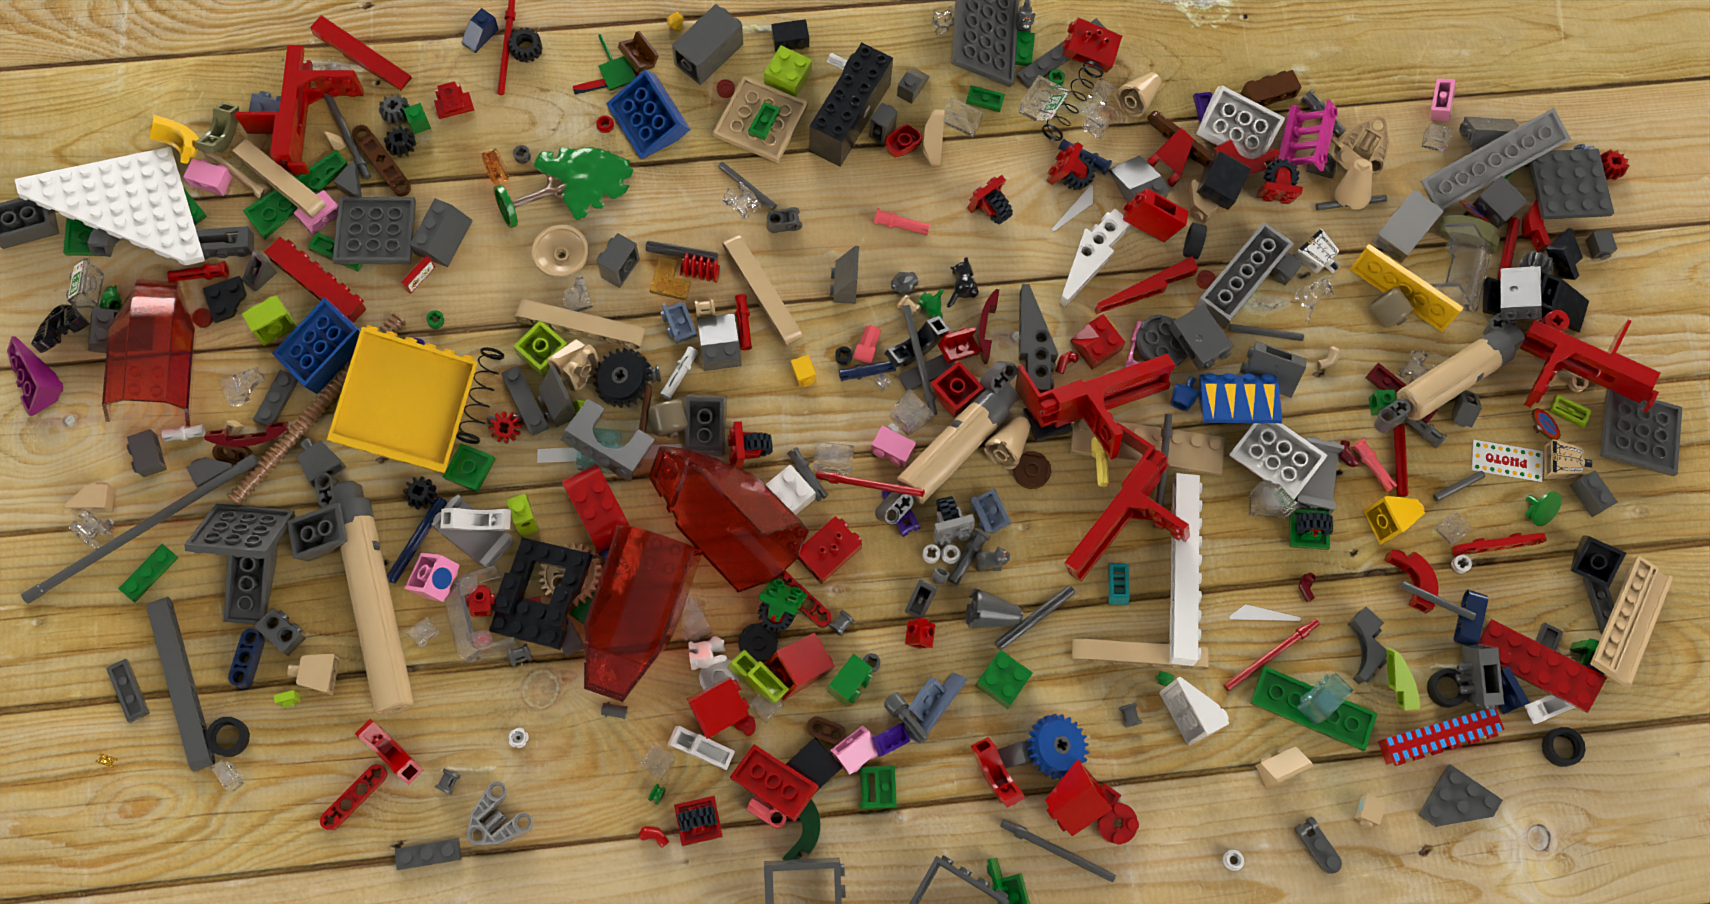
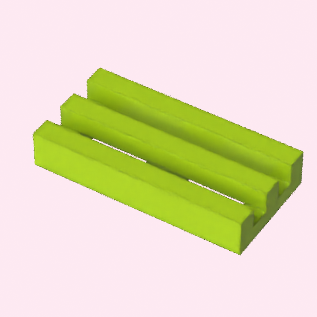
(1569, 414)

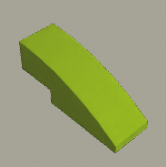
(757, 677)
(1402, 681)

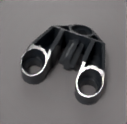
(56, 323)

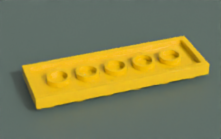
(1426, 300)

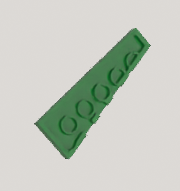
(275, 209)

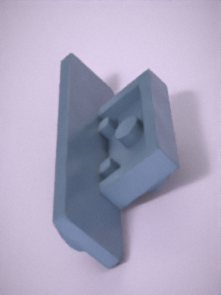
(934, 700)

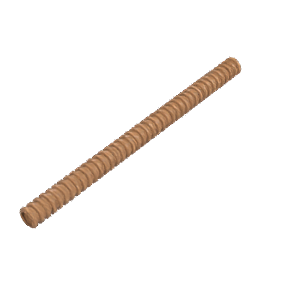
(300, 426)

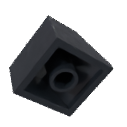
(1596, 560)

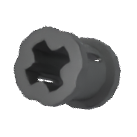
(841, 623)
(519, 654)
(1130, 715)
(447, 781)

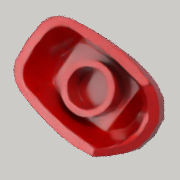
(903, 141)

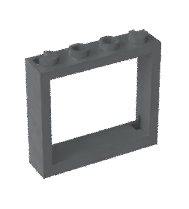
(804, 864)
(963, 873)

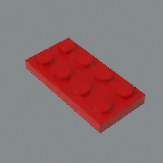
(774, 782)

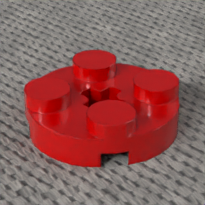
(1128, 825)

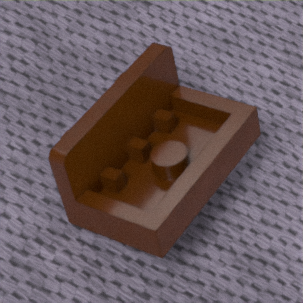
(639, 52)

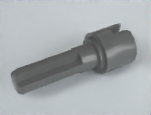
(897, 708)

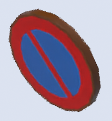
(1470, 209)
(1545, 424)

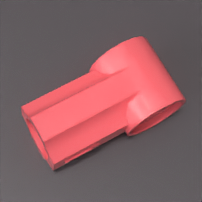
(866, 348)
(765, 812)

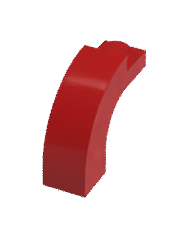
(1257, 164)
(1534, 227)
(1420, 574)
(389, 751)
(996, 773)

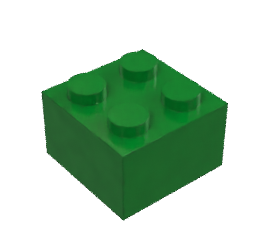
(1003, 679)
(850, 680)

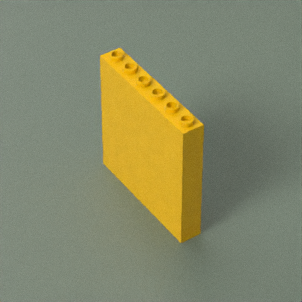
(402, 399)

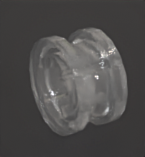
(882, 382)

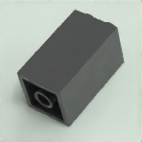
(708, 44)

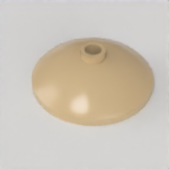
(556, 242)

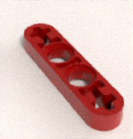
(821, 611)
(351, 794)

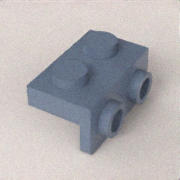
(264, 102)
(679, 322)
(990, 511)

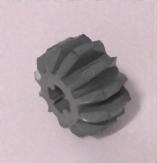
(392, 109)
(1537, 259)

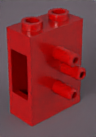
(1091, 43)
(1155, 215)
(829, 549)

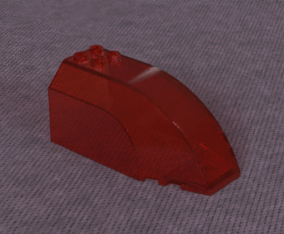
(151, 348)
(728, 516)
(635, 608)

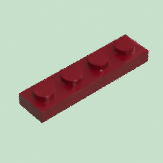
(1385, 380)

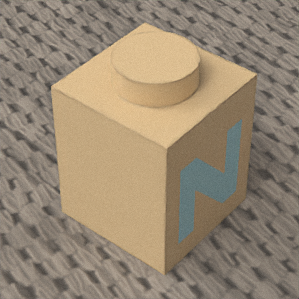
(1370, 811)

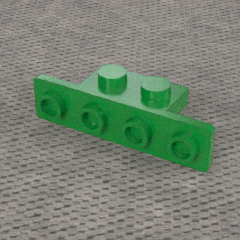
(1012, 885)

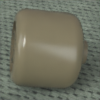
(1391, 308)
(668, 418)

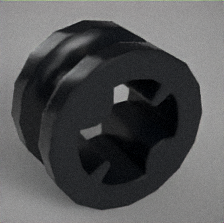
(842, 360)

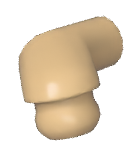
(1331, 360)

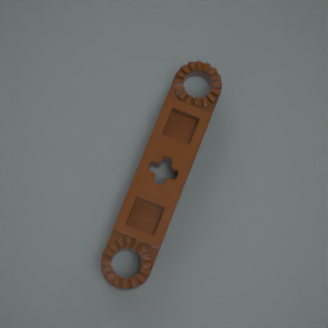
(1168, 129)
(388, 170)

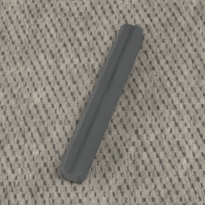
(680, 251)

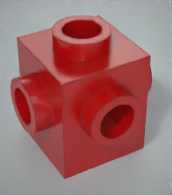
(480, 601)
(920, 633)

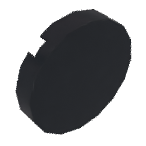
(758, 642)

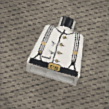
(1319, 253)

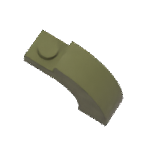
(221, 130)
(1485, 228)

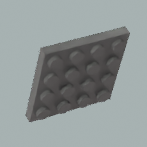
(1571, 184)
(374, 230)
(1639, 437)
(239, 531)

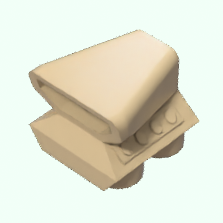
(575, 363)

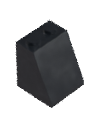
(1223, 180)

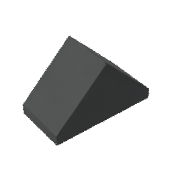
(1329, 169)
(349, 181)
(258, 271)
(921, 599)
(1015, 754)

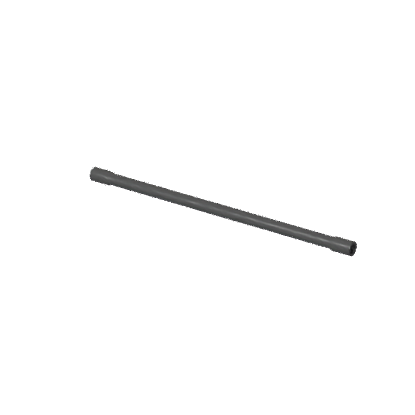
(40, 589)

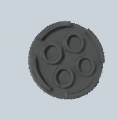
(1156, 339)

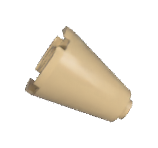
(1138, 94)
(1356, 185)
(1008, 443)

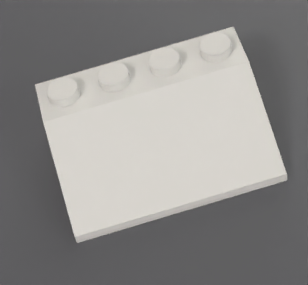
(1239, 120)
(1279, 456)
(1193, 711)

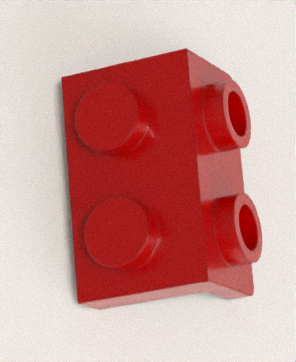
(959, 345)

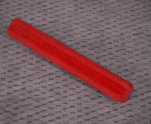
(1509, 245)
(1401, 461)

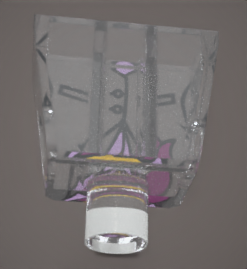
(909, 414)

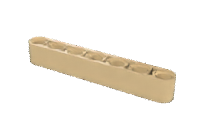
(278, 178)
(762, 290)
(580, 324)
(1130, 654)

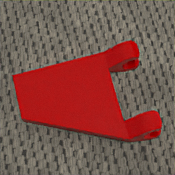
(1174, 154)

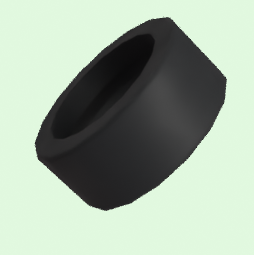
(1195, 240)
(1434, 693)
(214, 729)
(1576, 740)

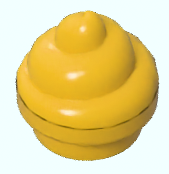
(675, 21)

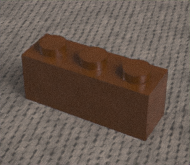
(1272, 88)

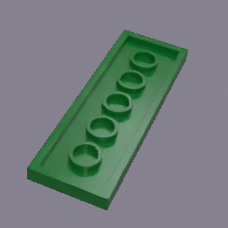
(1281, 696)

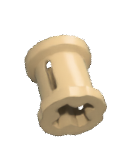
(906, 301)
(705, 307)

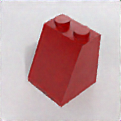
(800, 664)
(718, 706)
(1077, 800)

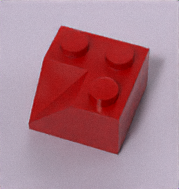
(1098, 341)
(956, 389)

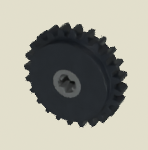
(609, 377)

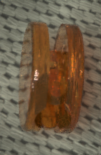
(494, 163)

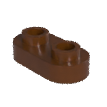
(233, 455)
(826, 730)

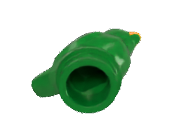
(111, 299)
(932, 304)

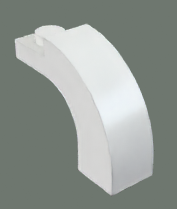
(475, 519)
(1546, 708)

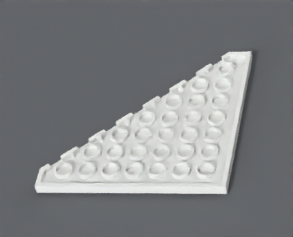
(127, 197)

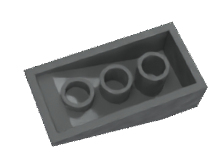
(248, 587)

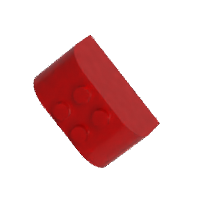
(595, 505)

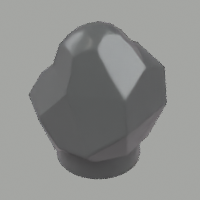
(904, 282)

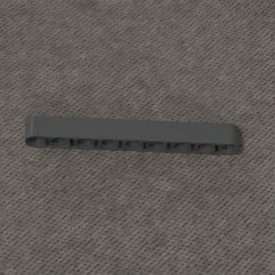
(180, 683)

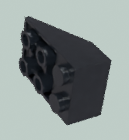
(1561, 296)

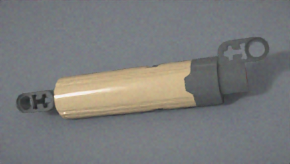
(1454, 375)
(955, 442)

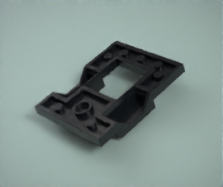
(531, 619)

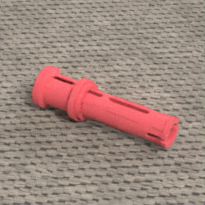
(893, 220)
(1368, 456)

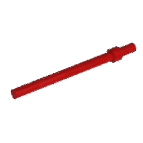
(510, 15)
(835, 478)
(1301, 633)

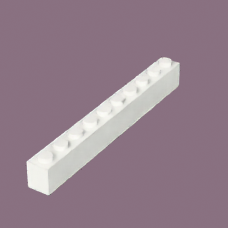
(1185, 573)

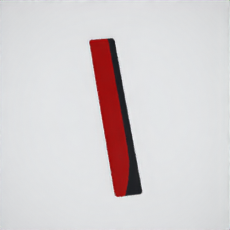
(592, 85)

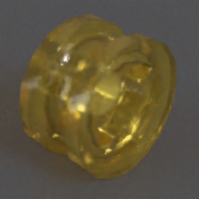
(106, 760)

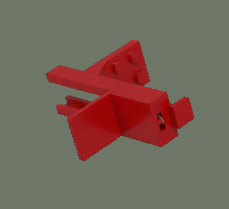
(290, 122)
(1598, 366)

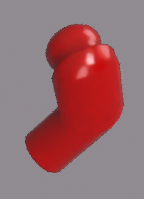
(1066, 359)
(651, 832)

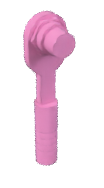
(1130, 361)

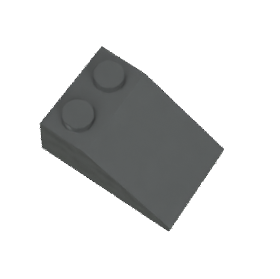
(1136, 176)
(845, 277)
(719, 342)
(556, 399)
(706, 423)
(317, 533)

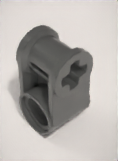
(786, 219)
(572, 641)

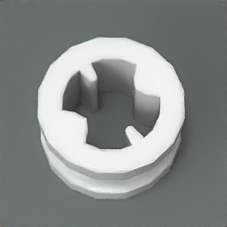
(925, 552)
(1454, 564)

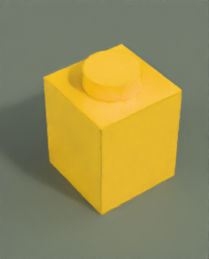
(803, 371)

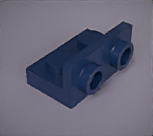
(1512, 692)

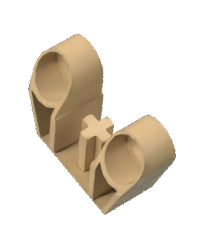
(933, 137)
(1380, 151)

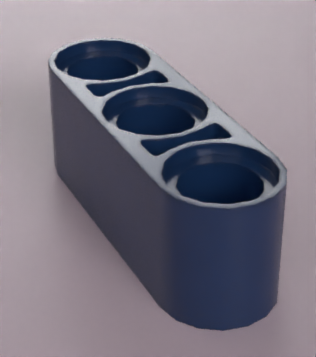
(1469, 631)
(249, 668)

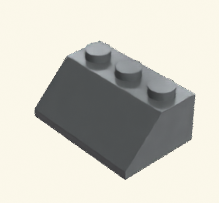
(440, 233)

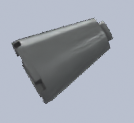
(991, 611)

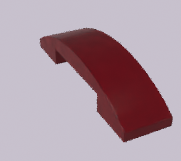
(984, 344)
(222, 436)

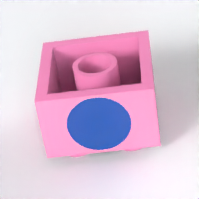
(432, 577)

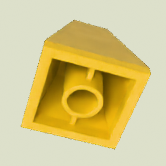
(1392, 516)

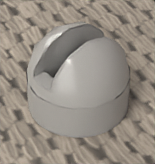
(940, 575)

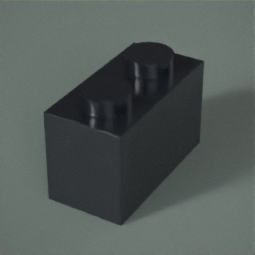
(790, 34)

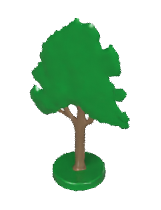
(584, 177)

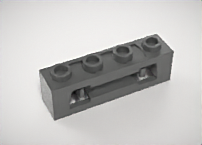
(214, 242)

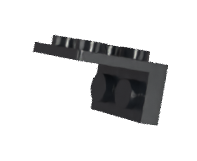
(1565, 255)

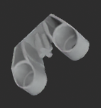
(484, 808)

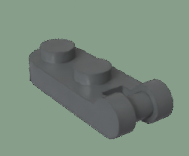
(1319, 846)

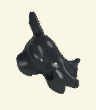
(965, 284)

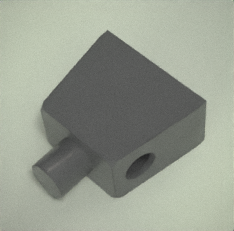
(318, 459)

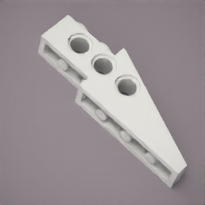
(1086, 267)

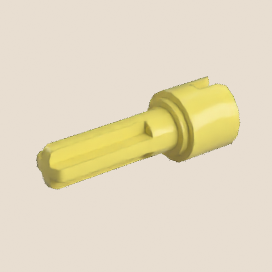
(1101, 462)

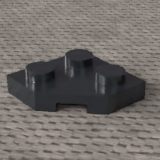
(225, 298)

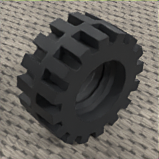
(523, 36)

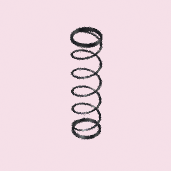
(1090, 74)
(492, 356)

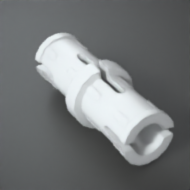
(183, 433)

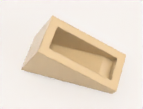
(336, 141)
(233, 427)

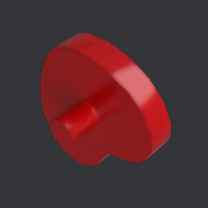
(746, 725)

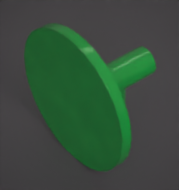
(1545, 509)

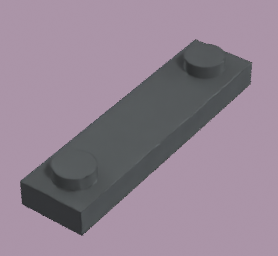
(525, 401)

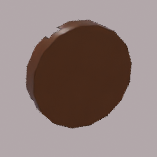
(1032, 470)

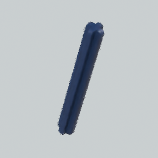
(415, 541)

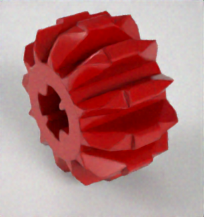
(1614, 164)
(511, 429)

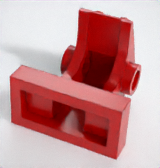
(452, 100)

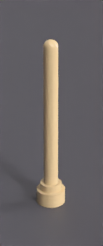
(260, 190)

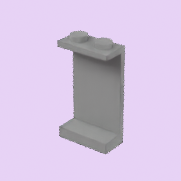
(1407, 226)
(1320, 488)
(482, 546)

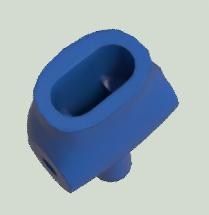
(1184, 395)

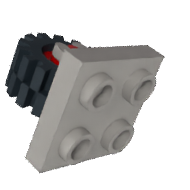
(951, 523)

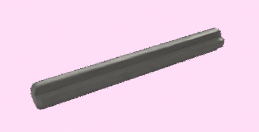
(1035, 617)

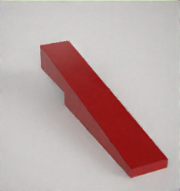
(359, 53)
(1151, 286)

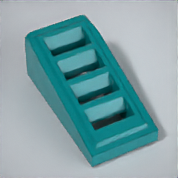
(1118, 596)

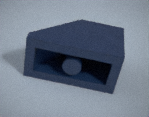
(479, 30)

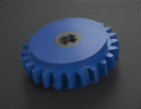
(1049, 733)

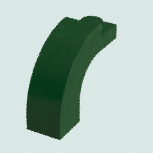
(810, 832)

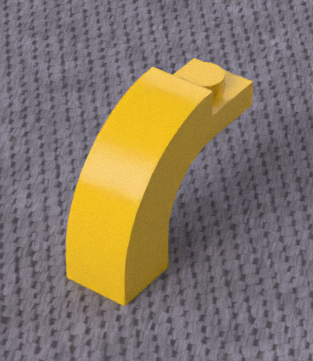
(175, 135)

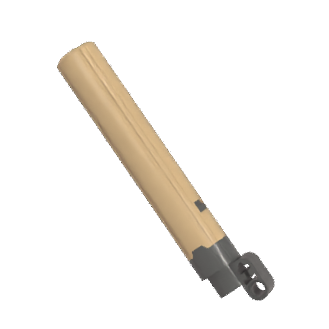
(370, 596)

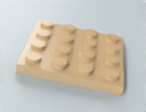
(743, 109)

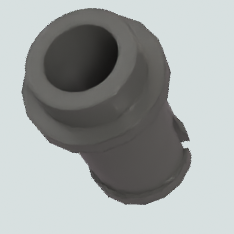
(614, 710)

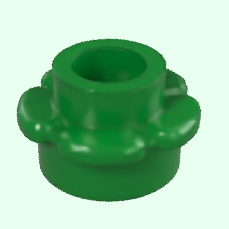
(1164, 678)

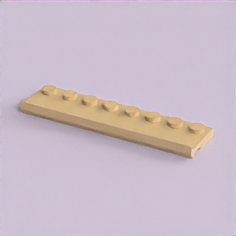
(1186, 449)
(1631, 622)

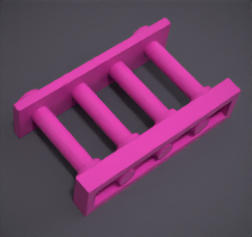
(1294, 130)

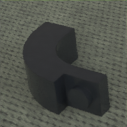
(928, 336)

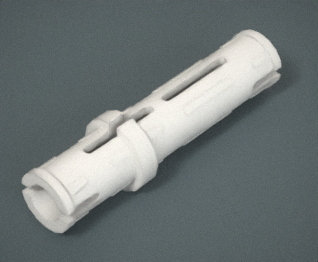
(682, 367)

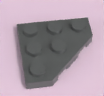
(1458, 800)

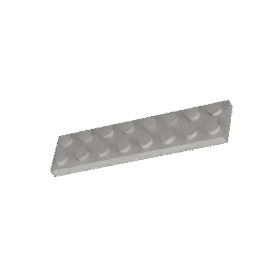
(1496, 159)

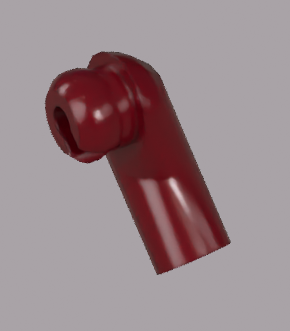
(1346, 456)
(1305, 586)

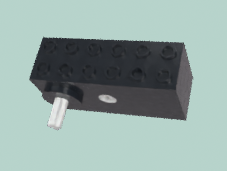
(850, 102)

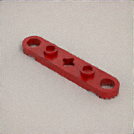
(1513, 541)

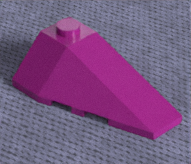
(38, 381)

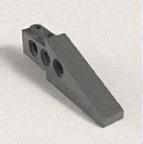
(1031, 327)

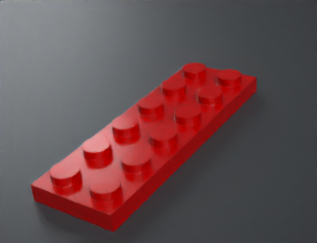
(1544, 666)

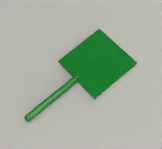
(616, 71)

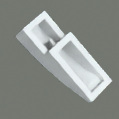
(700, 747)

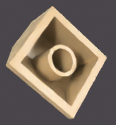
(1282, 766)

